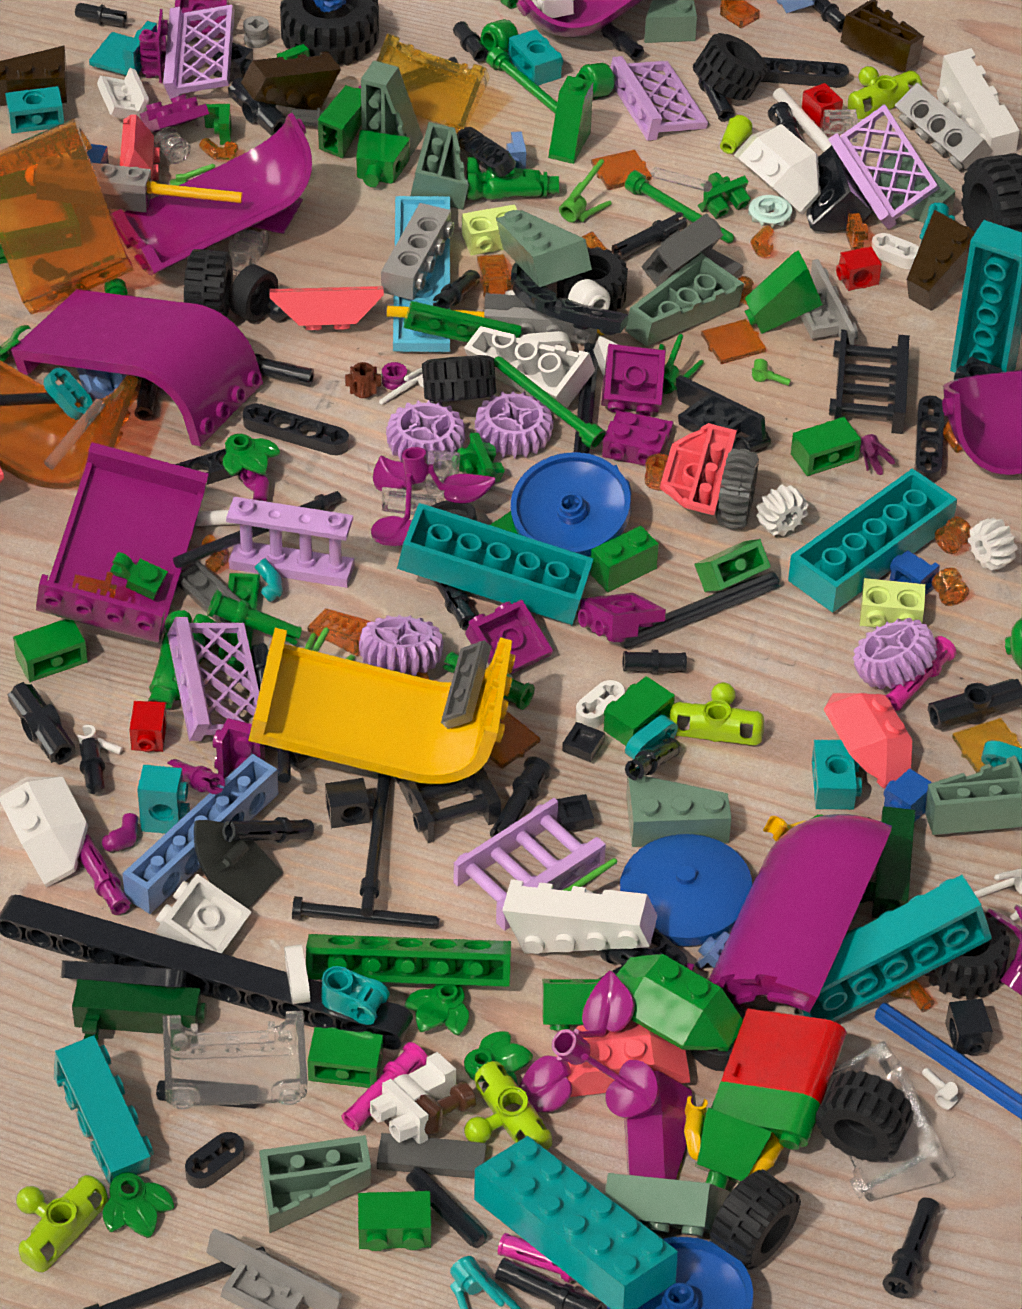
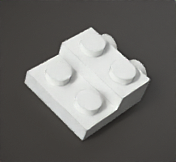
(202, 916)

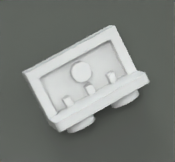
(124, 96)

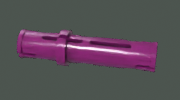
(199, 777)
(105, 882)

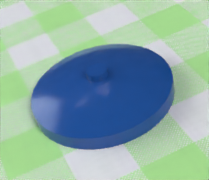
(571, 502)
(692, 884)
(704, 1279)

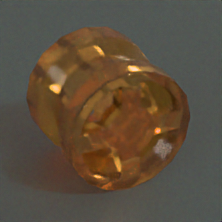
(655, 469)
(953, 535)
(950, 586)

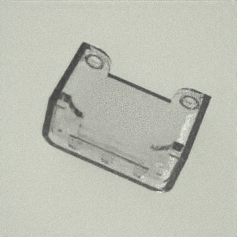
(234, 1064)
(921, 1156)

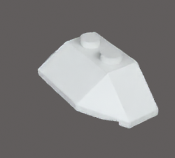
(783, 165)
(46, 824)

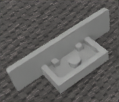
(833, 314)
(265, 1282)

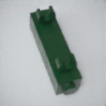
(894, 864)
(133, 1007)

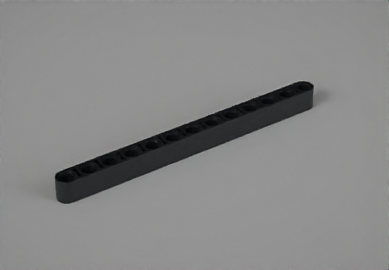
(210, 971)

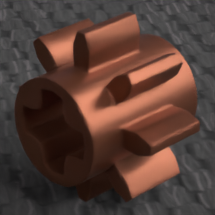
(363, 380)

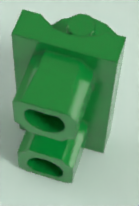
(722, 192)
(479, 459)

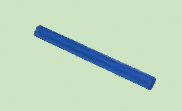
(950, 1058)

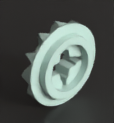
(762, 205)

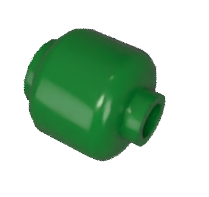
(498, 34)
(602, 78)

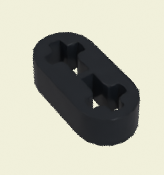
(212, 1158)

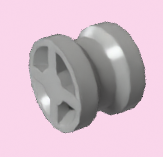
(256, 31)

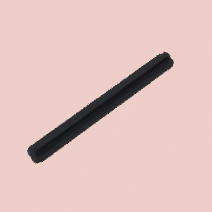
(586, 400)
(706, 607)

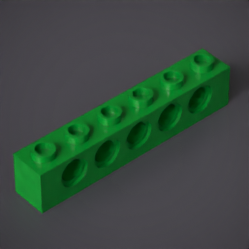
(412, 959)

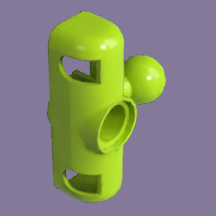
(880, 90)
(717, 720)
(498, 1095)
(72, 1206)

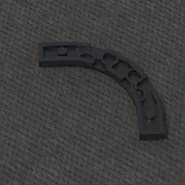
(578, 314)

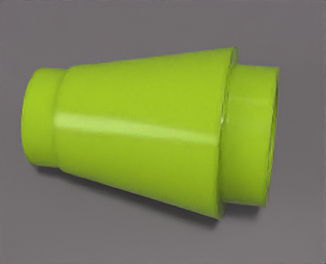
(736, 133)

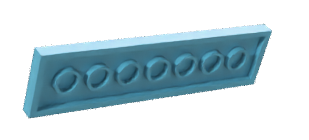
(410, 340)

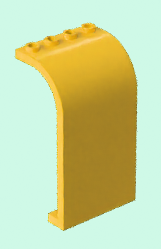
(376, 714)

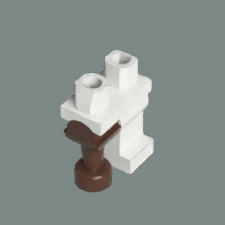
(422, 1100)

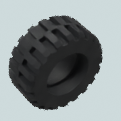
(343, 32)
(993, 192)

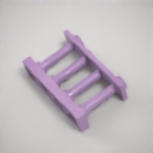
(289, 562)
(559, 872)

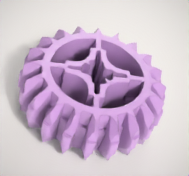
(514, 423)
(425, 427)
(401, 644)
(895, 653)

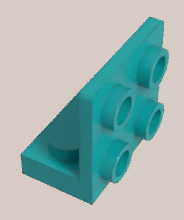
(120, 52)

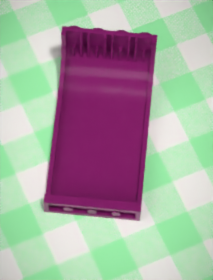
(177, 345)
(127, 508)

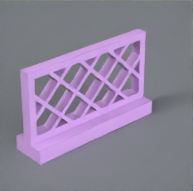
(179, 51)
(640, 104)
(862, 173)
(190, 674)

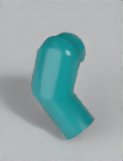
(272, 578)

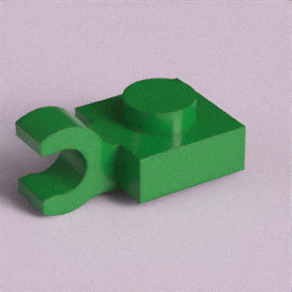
(142, 578)

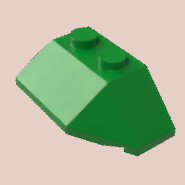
(680, 1004)

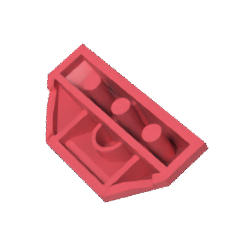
(139, 147)
(327, 305)
(697, 467)
(871, 734)
(618, 1047)

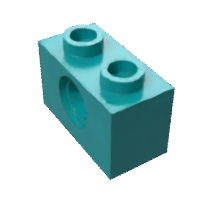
(535, 57)
(34, 109)
(834, 776)
(161, 798)

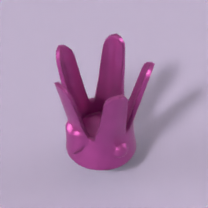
(871, 448)

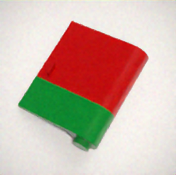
(780, 1073)

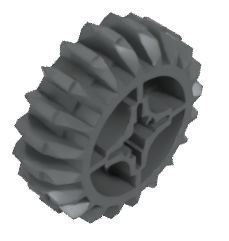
(737, 488)

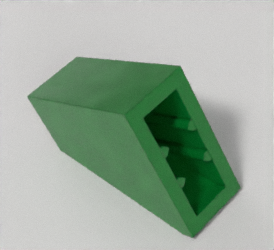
(571, 119)
(340, 122)
(783, 295)

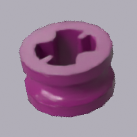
(393, 375)

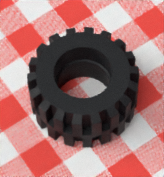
(731, 66)
(607, 271)
(209, 279)
(459, 378)
(978, 973)
(864, 1116)
(755, 1218)

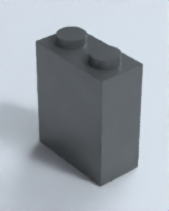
(682, 249)

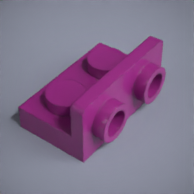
(233, 746)

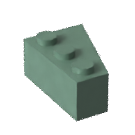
(671, 21)
(387, 104)
(440, 166)
(919, 212)
(976, 801)
(671, 808)
(311, 1177)
(667, 1202)

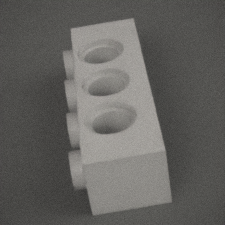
(920, 102)
(417, 251)

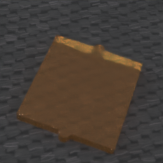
(618, 167)
(733, 341)
(515, 742)

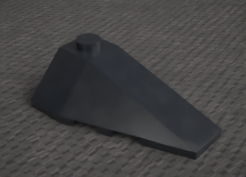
(838, 196)

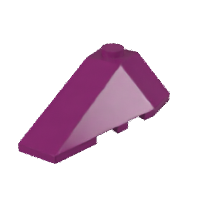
(657, 1137)

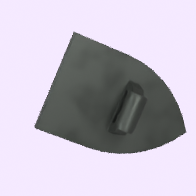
(234, 867)

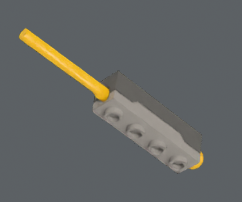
(132, 188)
(514, 311)

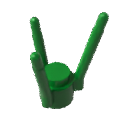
(671, 371)

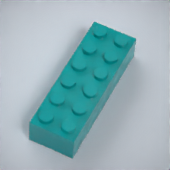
(991, 299)
(869, 538)
(494, 563)
(902, 948)
(575, 1225)

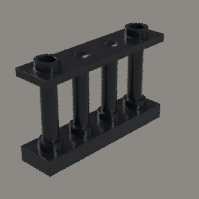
(895, 373)
(484, 801)

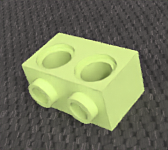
(481, 229)
(889, 601)

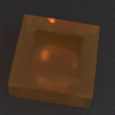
(856, 231)

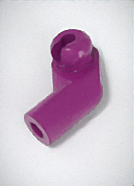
(257, 483)
(123, 836)

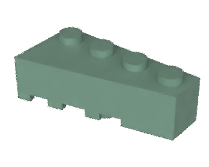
(542, 248)
(684, 300)

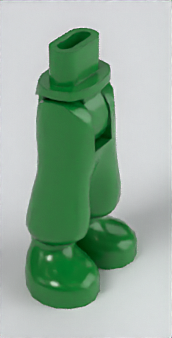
(517, 183)
(164, 681)

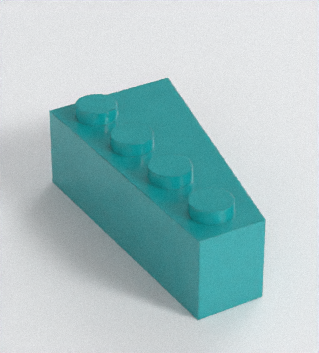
(101, 1108)

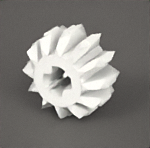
(782, 510)
(992, 543)

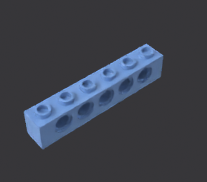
(174, 857)

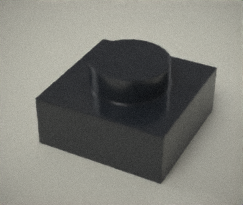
(583, 741)
(575, 812)

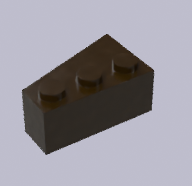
(882, 37)
(34, 71)
(292, 82)
(939, 260)

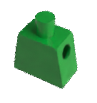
(381, 157)

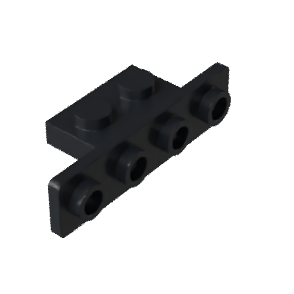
(716, 409)

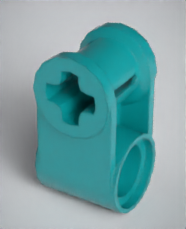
(353, 994)

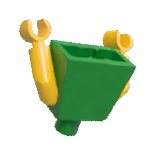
(727, 1145)

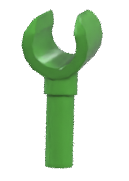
(761, 373)

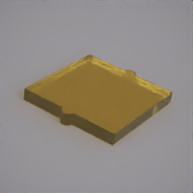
(972, 740)

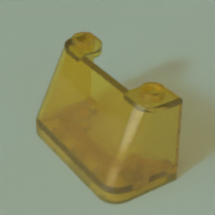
(436, 86)

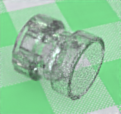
(172, 145)

